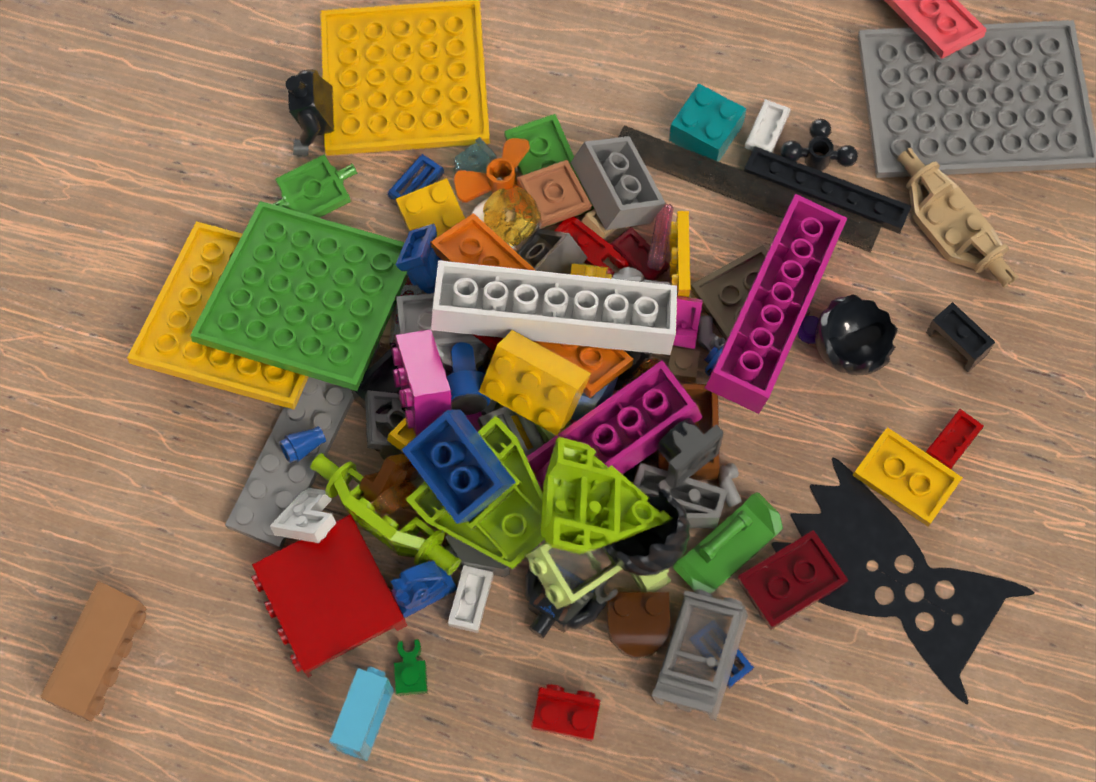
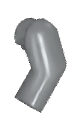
(725, 478)

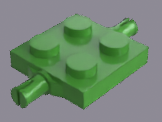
(315, 187)

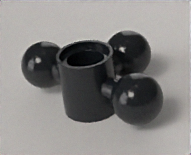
(820, 131)

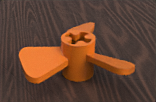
(474, 184)

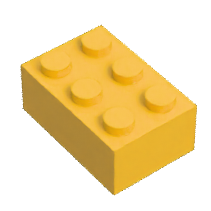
(534, 382)

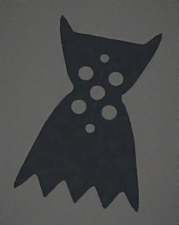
(862, 529)

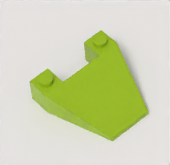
(511, 522)

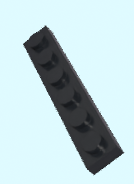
(828, 189)

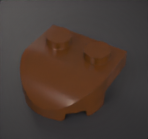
(393, 472)
(639, 622)

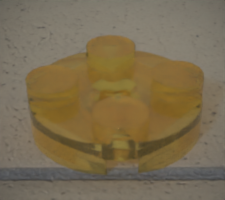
(510, 200)

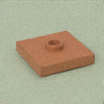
(556, 192)

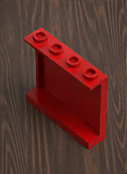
(327, 596)

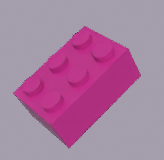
(421, 379)

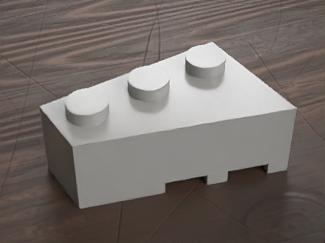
(699, 499)

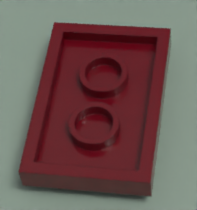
(792, 579)

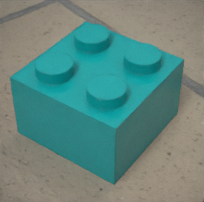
(707, 123)

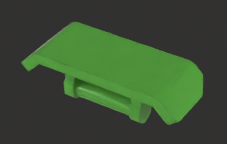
(730, 545)

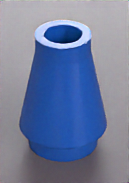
(300, 444)

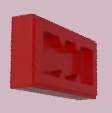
(955, 438)

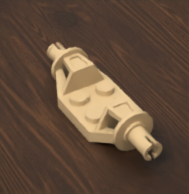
(953, 220)

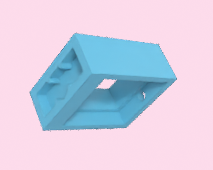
(362, 713)

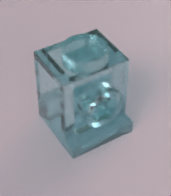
(477, 152)

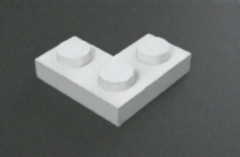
(305, 518)

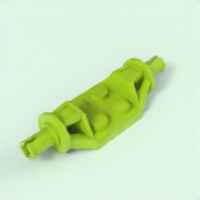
(403, 541)

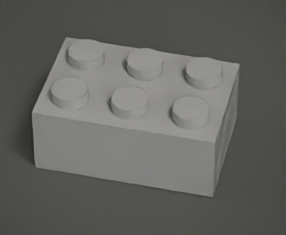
(617, 182)

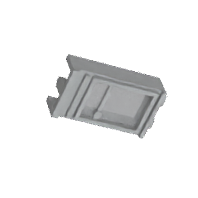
(701, 653)

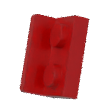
(566, 712)

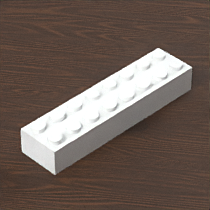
(555, 307)

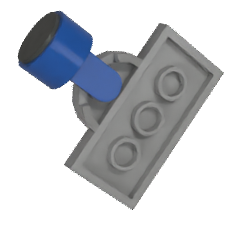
(458, 352)

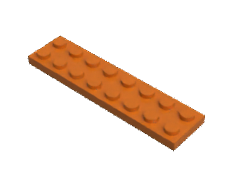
(477, 244)

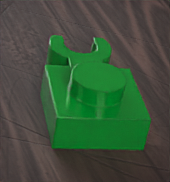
(410, 674)

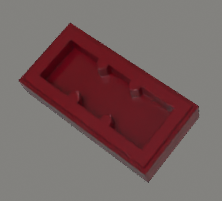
(636, 252)

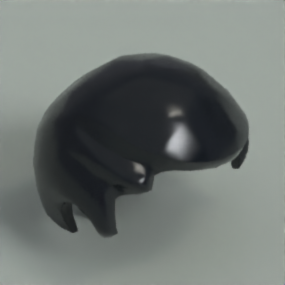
(855, 336)
(657, 547)

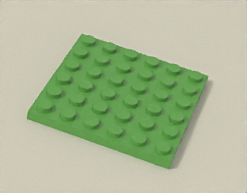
(304, 296)

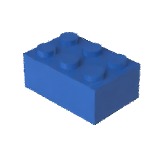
(458, 466)

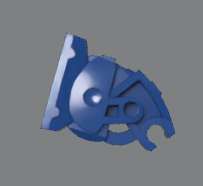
(419, 258)
(421, 587)

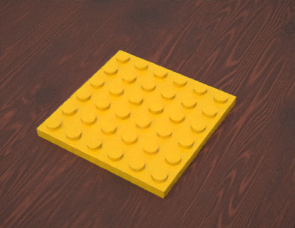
(405, 76)
(165, 336)

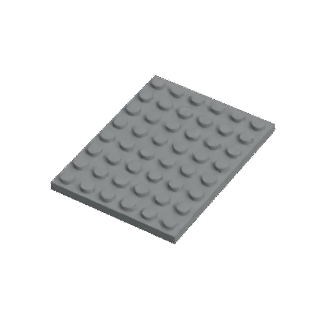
(985, 109)

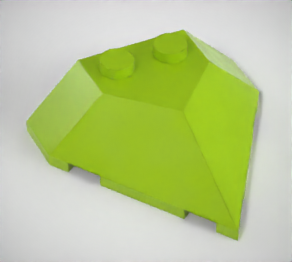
(589, 502)

